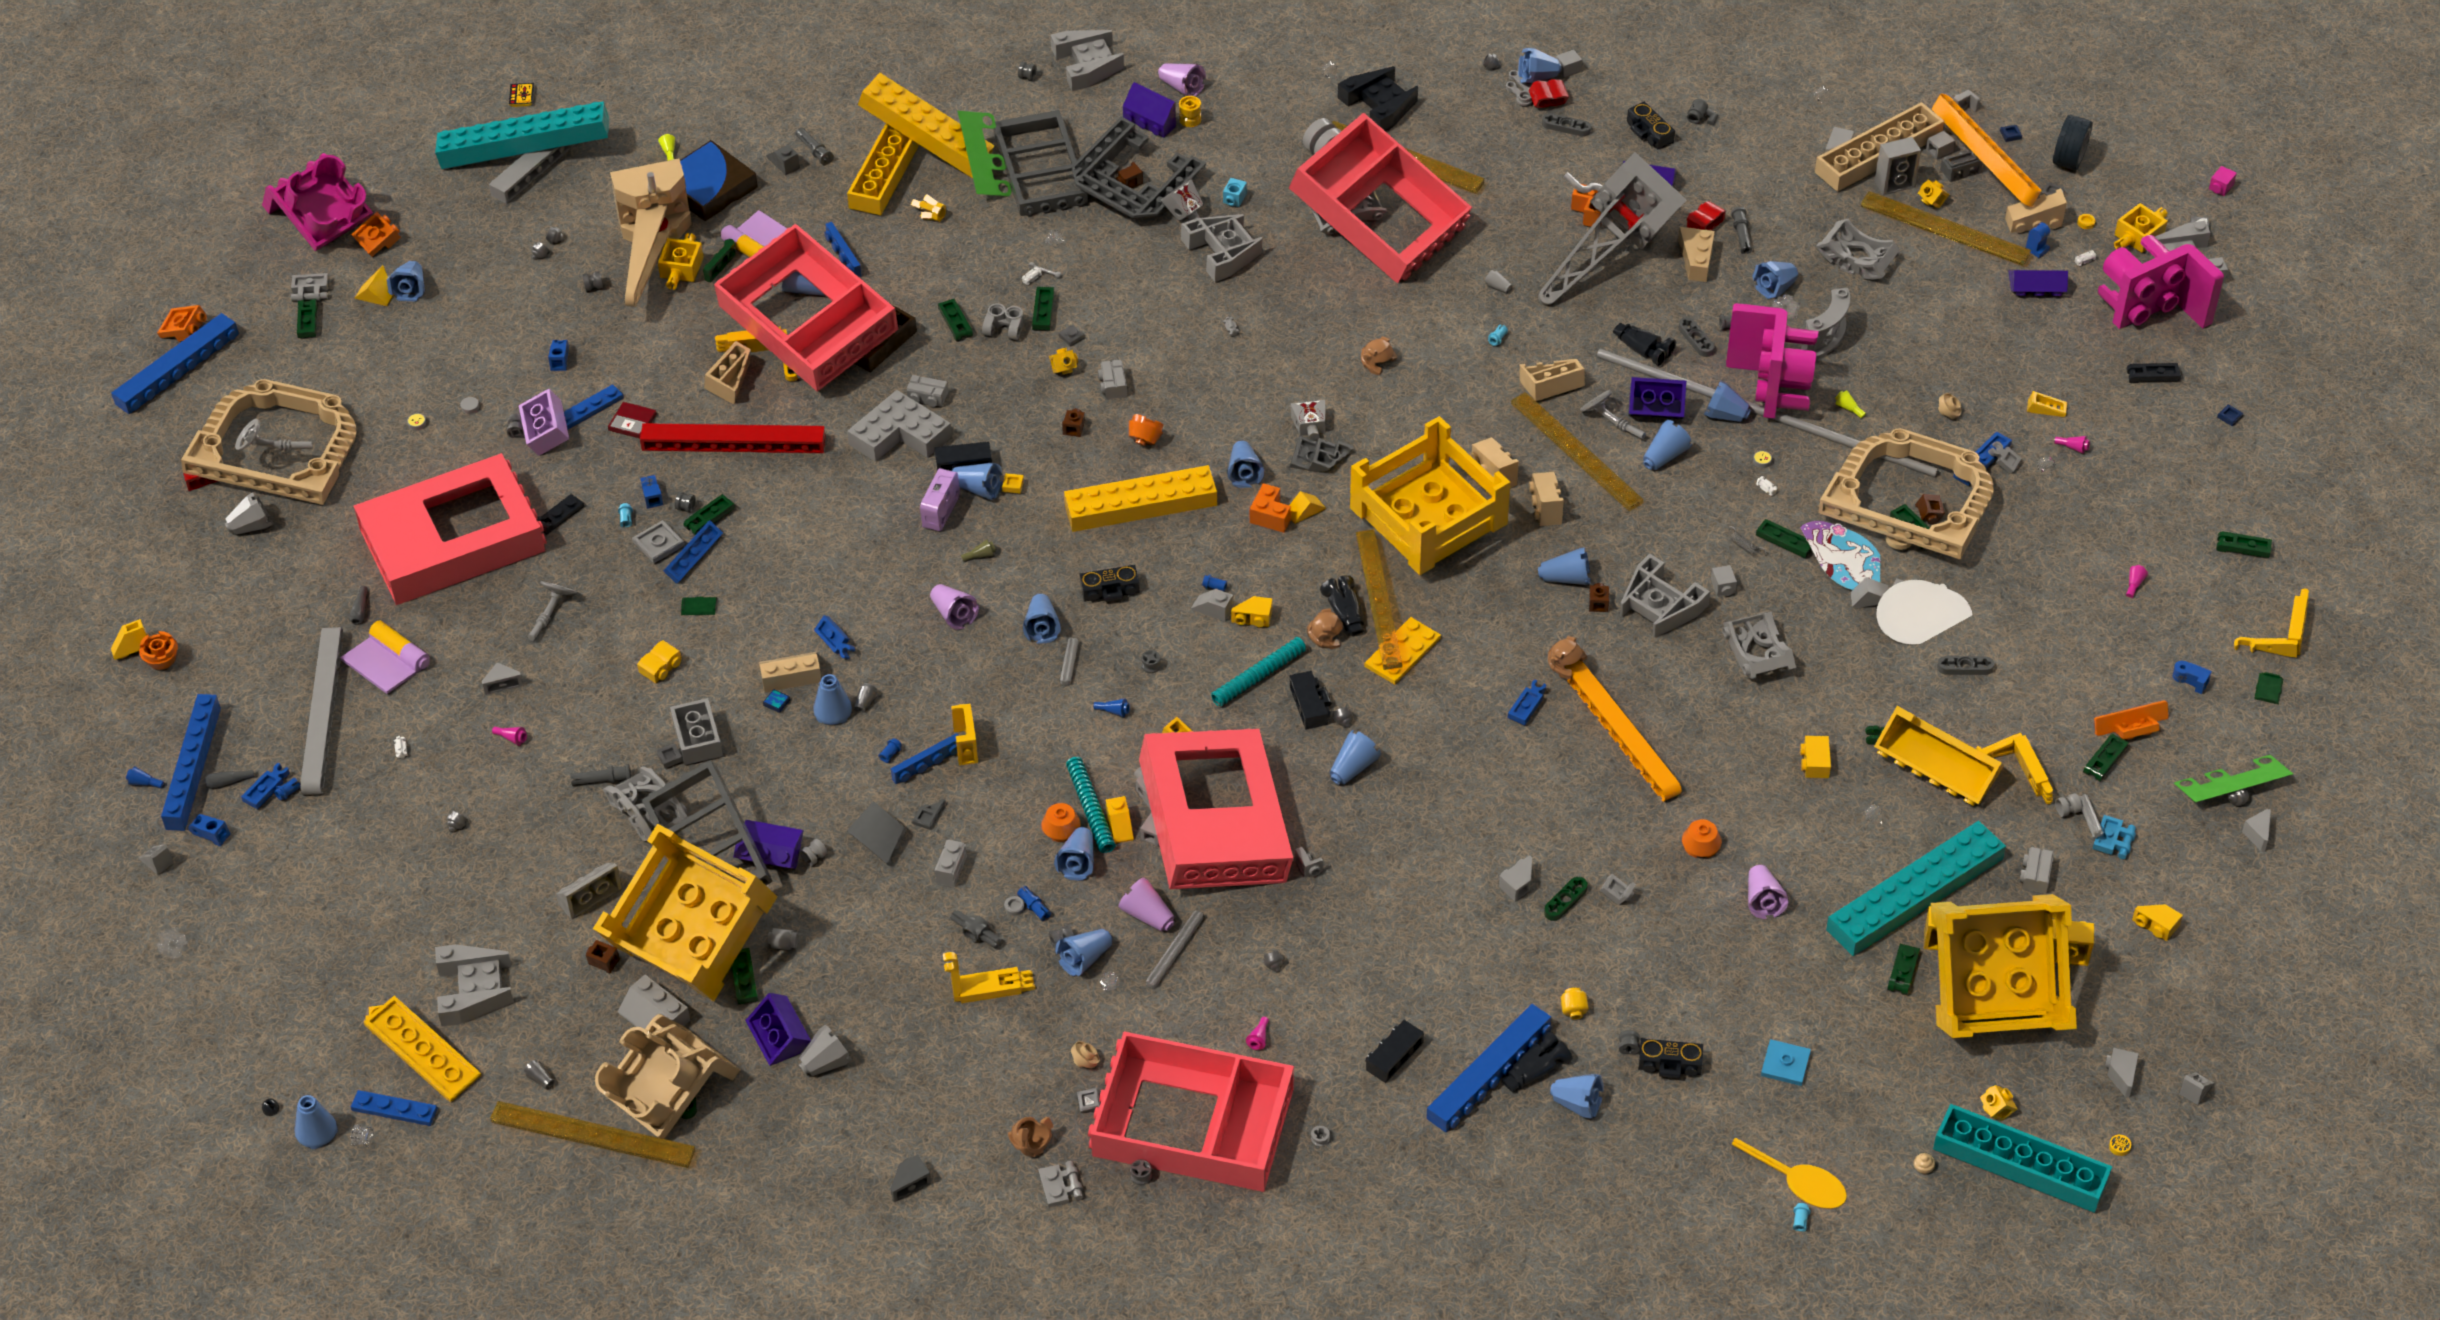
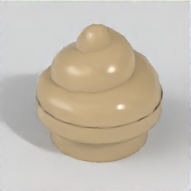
(1924, 1163)

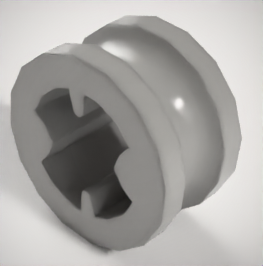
(1320, 1142)

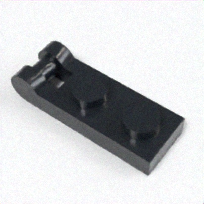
(2153, 372)
(560, 513)

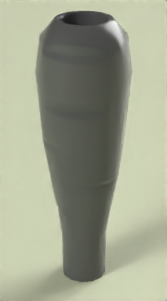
(359, 607)
(222, 779)

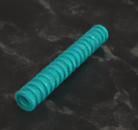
(1258, 671)
(1090, 804)

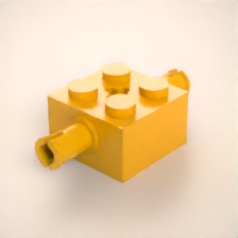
(2138, 224)
(680, 260)

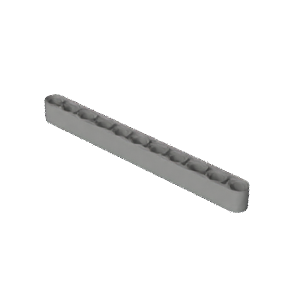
(321, 709)

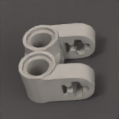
(999, 316)

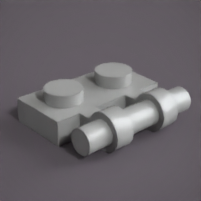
(309, 283)
(1054, 1186)

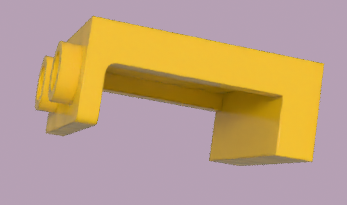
(966, 744)

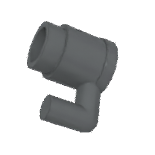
(1698, 110)

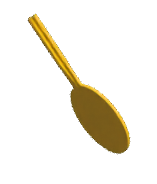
(1805, 1181)

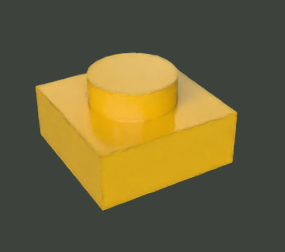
(1012, 483)

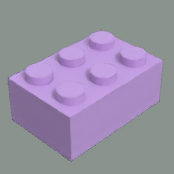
(543, 422)

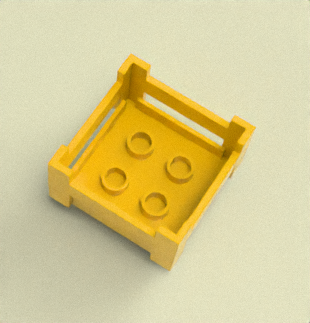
(1430, 506)
(691, 916)
(2003, 965)

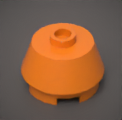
(1144, 430)
(158, 650)
(1060, 822)
(1701, 839)

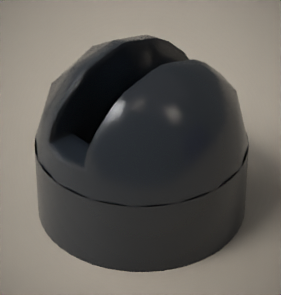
(267, 1110)

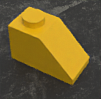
(1119, 819)

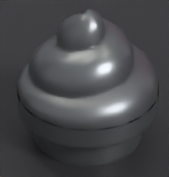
(1491, 61)
(554, 235)
(539, 250)
(1343, 716)
(2238, 797)
(455, 821)
(1273, 960)

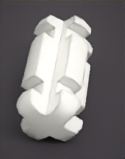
(2085, 258)
(1031, 276)
(1766, 485)
(400, 747)

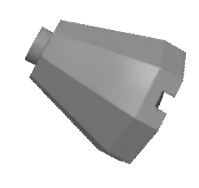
(248, 516)
(823, 1053)

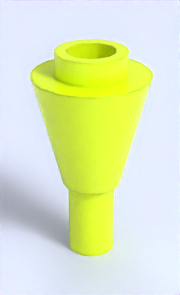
(667, 143)
(1846, 401)

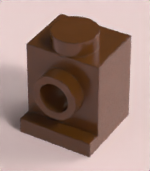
(1130, 176)
(1076, 419)
(1930, 508)
(1598, 594)
(602, 956)

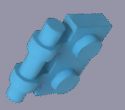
(2108, 841)

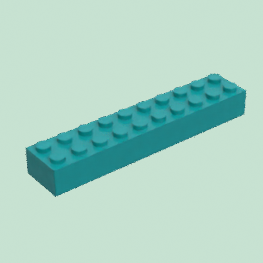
(522, 135)
(1915, 887)

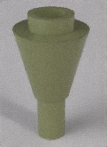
(984, 549)

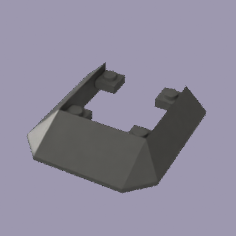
(1095, 172)

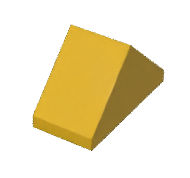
(1305, 506)

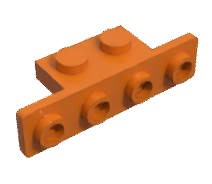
(2133, 721)

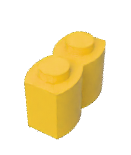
(659, 661)

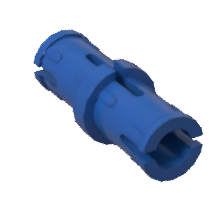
(1034, 903)

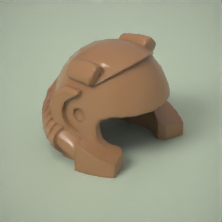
(1377, 352)
(1324, 628)
(1565, 653)
(1030, 1135)

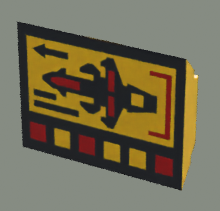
(521, 94)

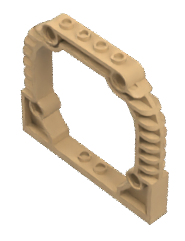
(311, 484)
(1948, 537)

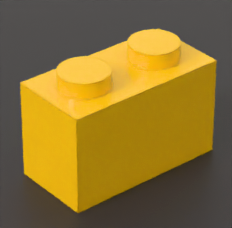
(1816, 757)

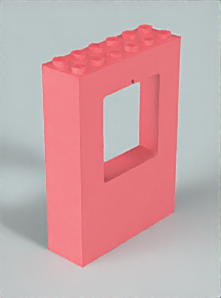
(1356, 166)
(830, 339)
(410, 549)
(1215, 843)
(1243, 1126)

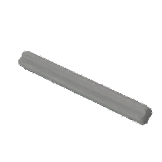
(1174, 949)

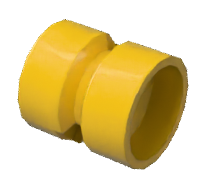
(1190, 111)

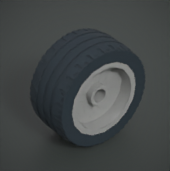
(2072, 142)

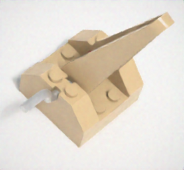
(649, 210)

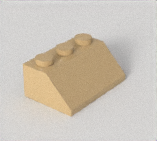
(790, 671)

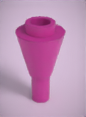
(2078, 444)
(2136, 577)
(514, 734)
(1257, 1038)

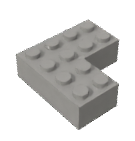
(899, 420)

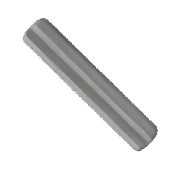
(1069, 661)
(2090, 816)

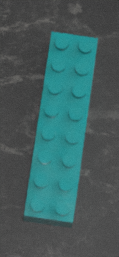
(2022, 1158)

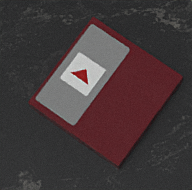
(629, 419)

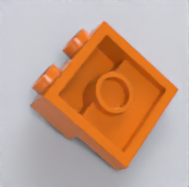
(376, 234)
(182, 322)

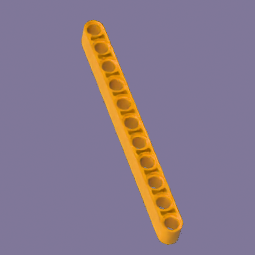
(1986, 150)
(1623, 731)

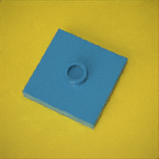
(1785, 1062)

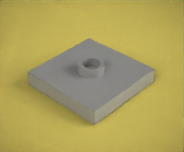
(658, 541)

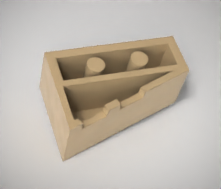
(729, 372)

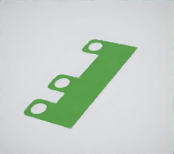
(979, 159)
(2236, 782)

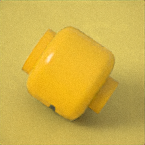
(1574, 1003)

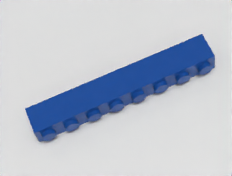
(175, 363)
(191, 762)
(1488, 1068)

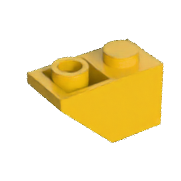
(1253, 611)
(128, 639)
(2158, 919)

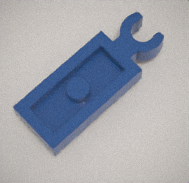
(833, 636)
(1527, 703)
(265, 786)

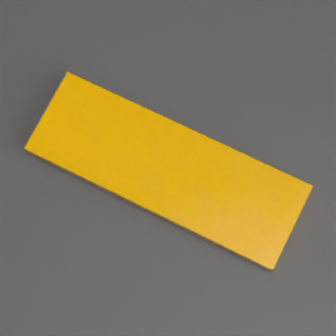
(422, 1049)

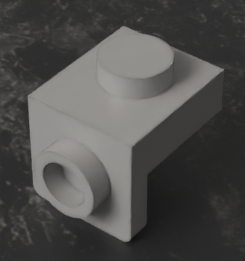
(1967, 99)
(1617, 890)

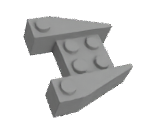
(1091, 56)
(2191, 233)
(1228, 240)
(1661, 601)
(477, 979)

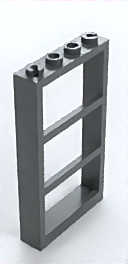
(1034, 123)
(686, 781)

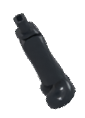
(1645, 342)
(1346, 606)
(1536, 1063)

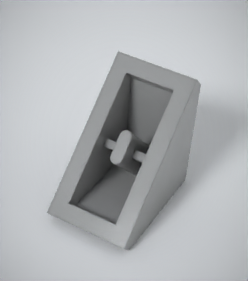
(1867, 593)
(501, 679)
(2257, 829)
(157, 858)
(2195, 1087)

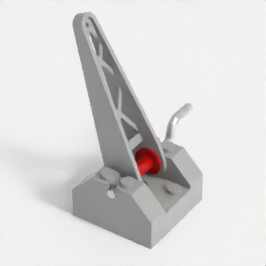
(1644, 216)

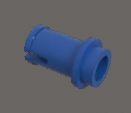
(1214, 583)
(889, 751)
(285, 790)

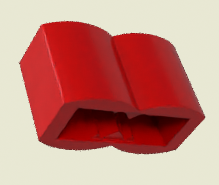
(1548, 93)
(1706, 217)

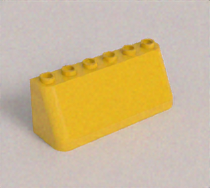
(1938, 756)

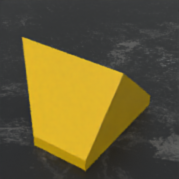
(375, 289)

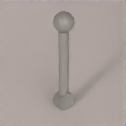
(1056, 274)

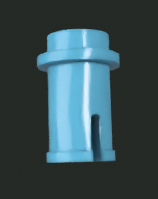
(1495, 337)
(625, 514)
(1801, 1215)

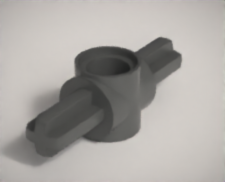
(976, 929)

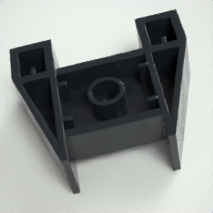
(1381, 94)

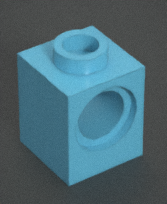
(1234, 192)

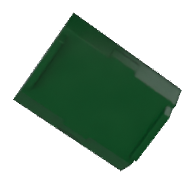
(698, 605)
(2269, 687)

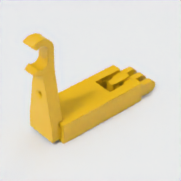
(725, 341)
(2281, 645)
(2027, 761)
(986, 984)

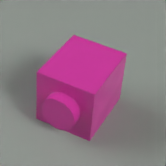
(2222, 181)

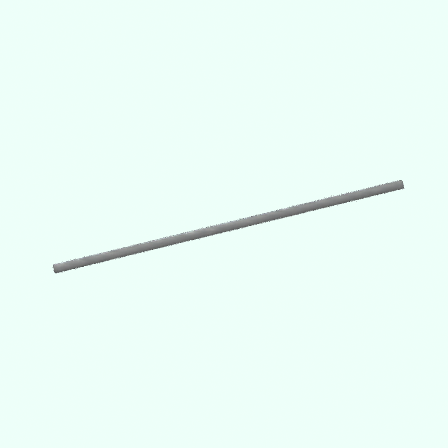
(1757, 409)

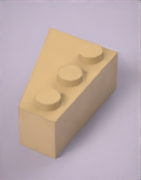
(2046, 209)
(1696, 250)
(1552, 379)
(1493, 459)
(1546, 499)

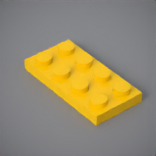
(1413, 642)

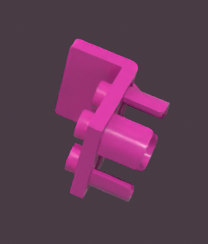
(319, 201)
(2168, 280)
(1758, 345)

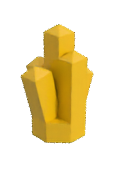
(932, 209)

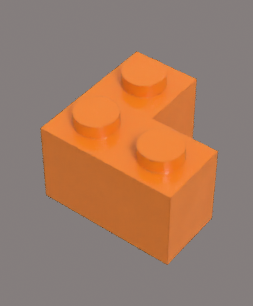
(1582, 203)
(1268, 510)

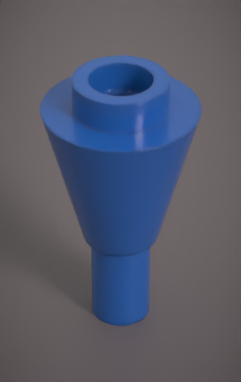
(1117, 707)
(138, 777)

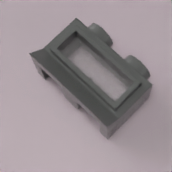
(1960, 162)

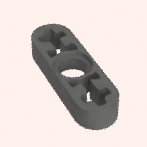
(1579, 124)
(1695, 330)
(1971, 660)

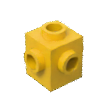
(1933, 193)
(1058, 364)
(1998, 1102)

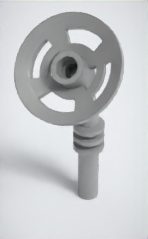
(1598, 404)
(250, 435)
(544, 618)

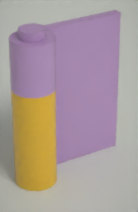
(753, 233)
(386, 658)

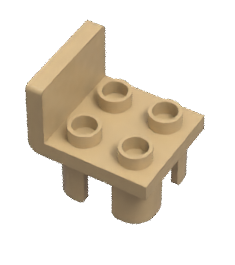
(660, 1073)

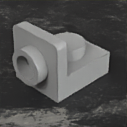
(1306, 864)

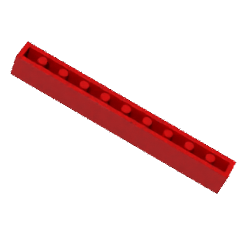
(732, 438)

